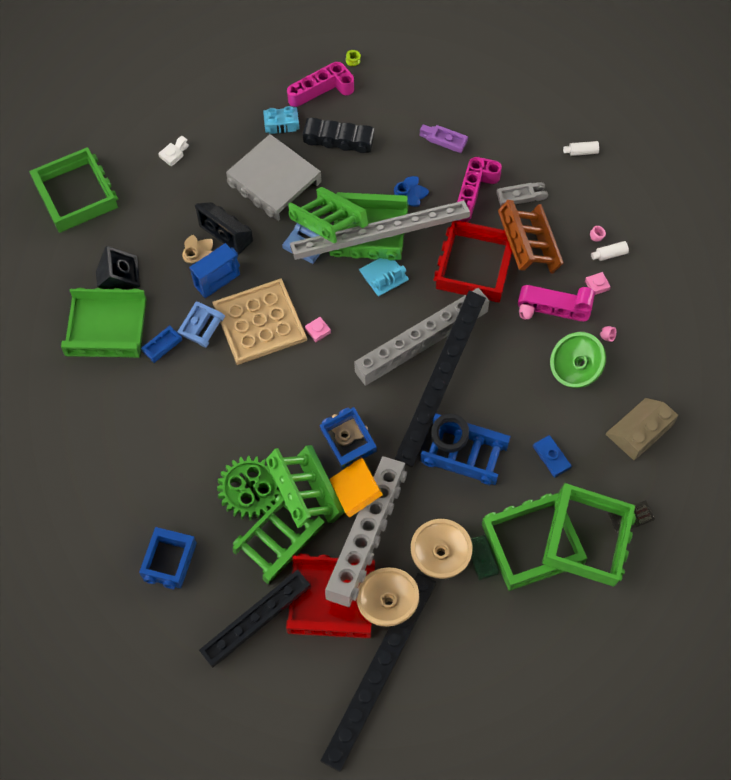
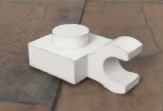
(173, 153)

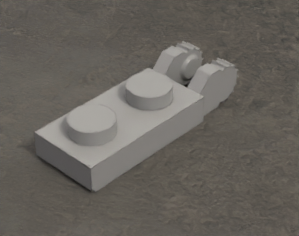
(522, 193)

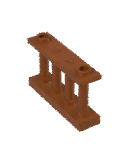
(518, 240)

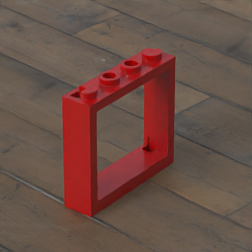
(480, 233)

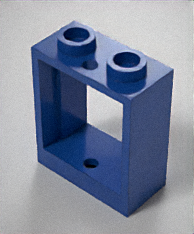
(215, 270)
(363, 451)
(171, 538)

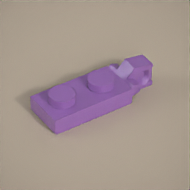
(444, 137)

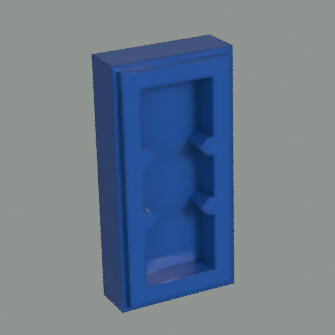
(161, 344)
(552, 456)

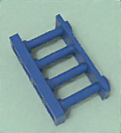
(479, 436)

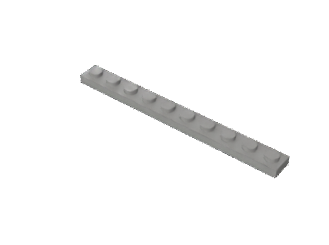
(381, 229)

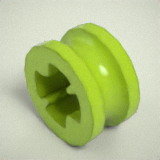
(353, 62)

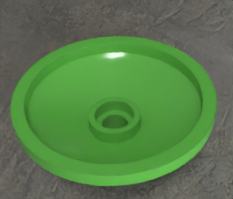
(571, 352)

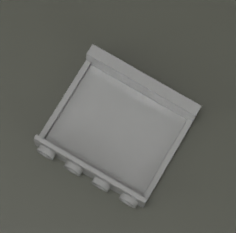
(272, 176)

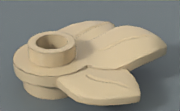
(197, 248)
(347, 428)

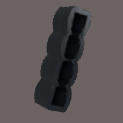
(340, 135)

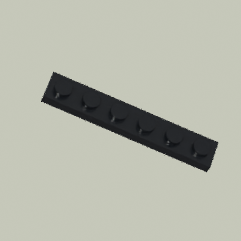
(255, 618)

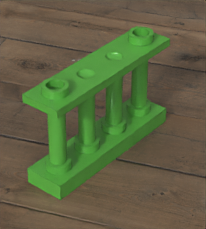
(330, 202)
(318, 480)
(284, 555)

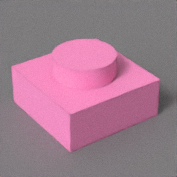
(598, 283)
(317, 329)

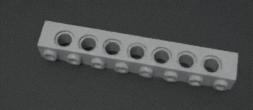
(411, 342)
(336, 589)

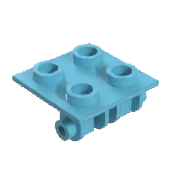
(286, 116)
(384, 275)

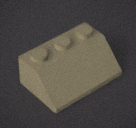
(642, 427)

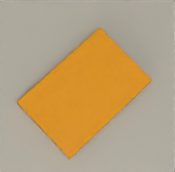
(355, 487)

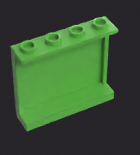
(378, 208)
(105, 323)

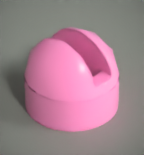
(595, 232)
(526, 311)
(608, 333)

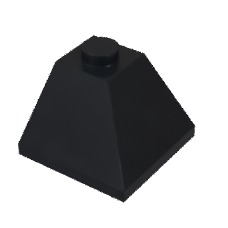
(117, 270)

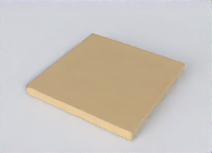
(260, 321)

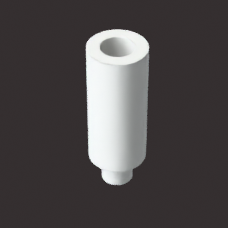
(582, 148)
(610, 251)

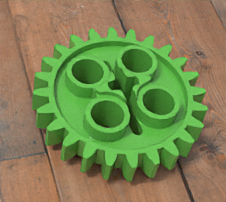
(233, 496)

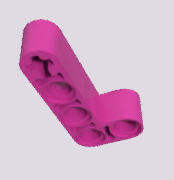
(320, 82)
(478, 171)
(558, 303)

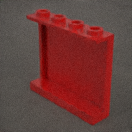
(317, 616)

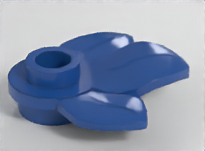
(412, 190)

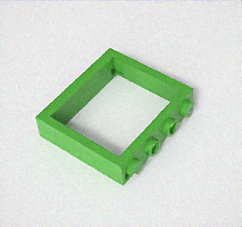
(63, 166)
(601, 502)
(538, 573)

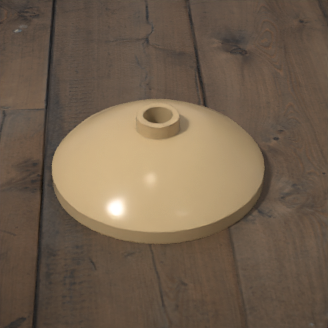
(441, 536)
(386, 586)

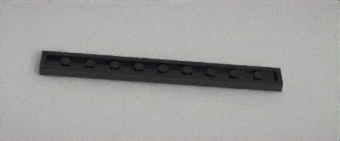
(440, 379)
(373, 682)

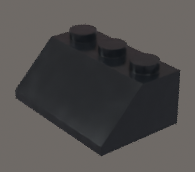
(223, 226)

